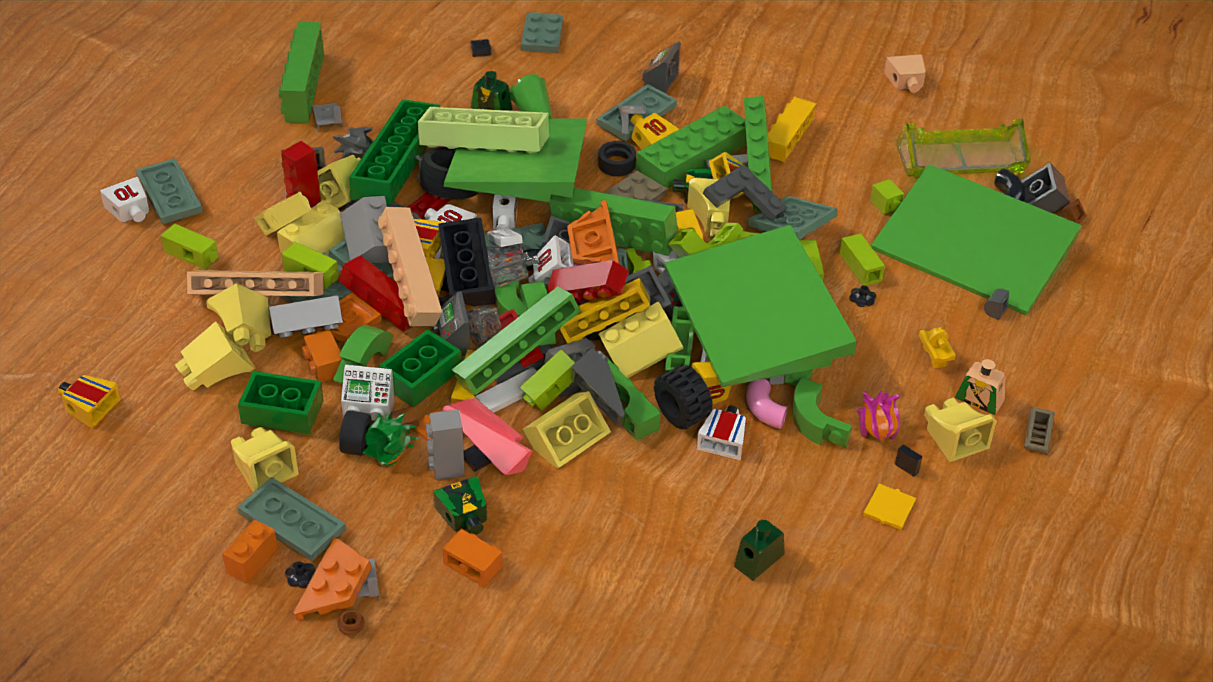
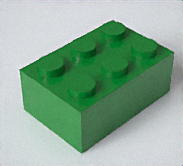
(422, 367)
(281, 402)

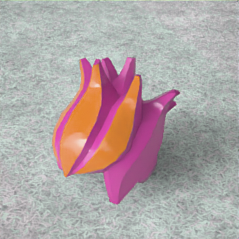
(879, 416)

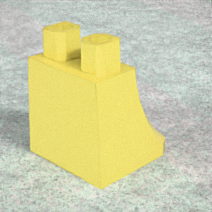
(335, 182)
(710, 216)
(243, 314)
(213, 358)
(959, 429)
(264, 458)

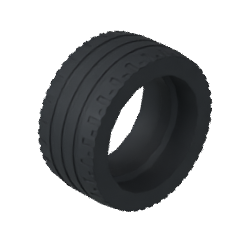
(434, 171)

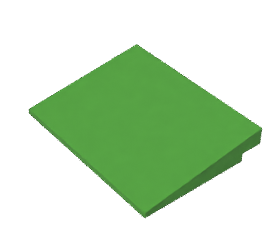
(523, 173)
(977, 238)
(760, 308)

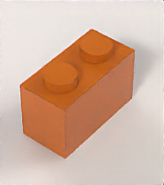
(323, 355)
(250, 551)
(473, 557)

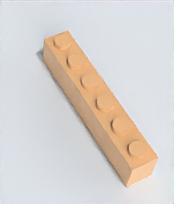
(409, 266)
(263, 282)

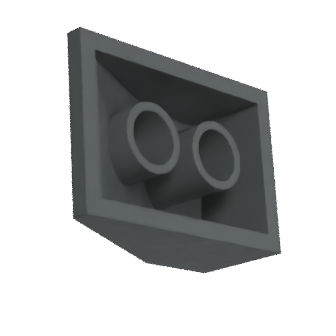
(594, 375)

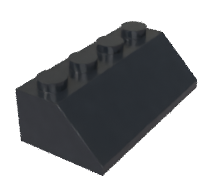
(467, 261)

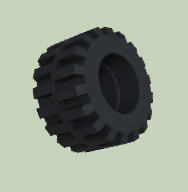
(683, 396)

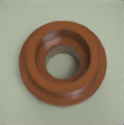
(349, 617)

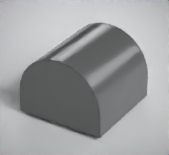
(997, 303)

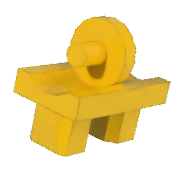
(937, 346)

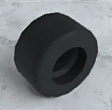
(353, 432)

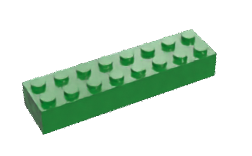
(391, 154)

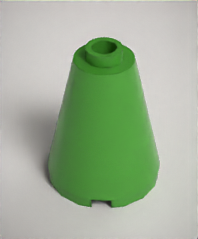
(531, 94)

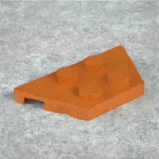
(593, 237)
(354, 314)
(335, 581)

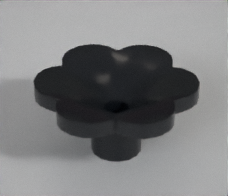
(862, 296)
(300, 574)

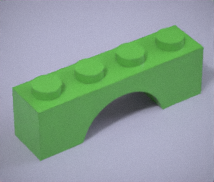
(685, 333)
(640, 415)

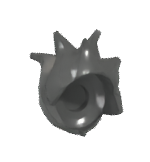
(354, 142)

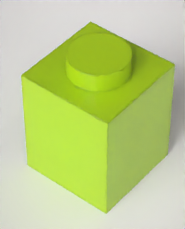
(886, 196)

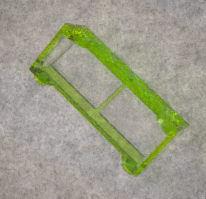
(965, 149)

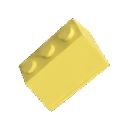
(317, 229)
(641, 340)
(567, 429)

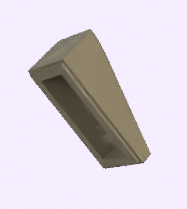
(1043, 416)

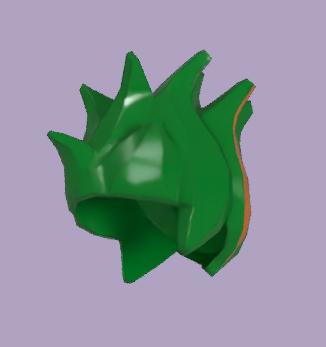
(388, 439)

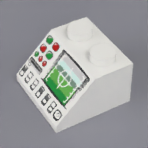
(368, 391)

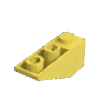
(283, 213)

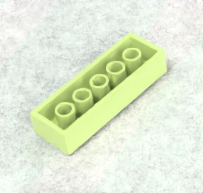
(483, 129)

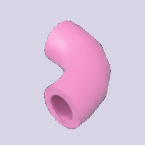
(762, 406)

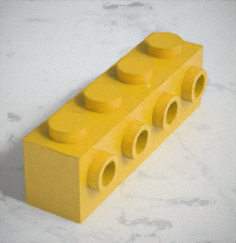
(790, 127)
(604, 311)

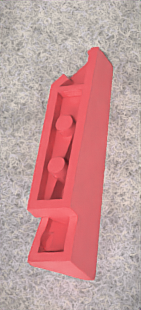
(492, 436)

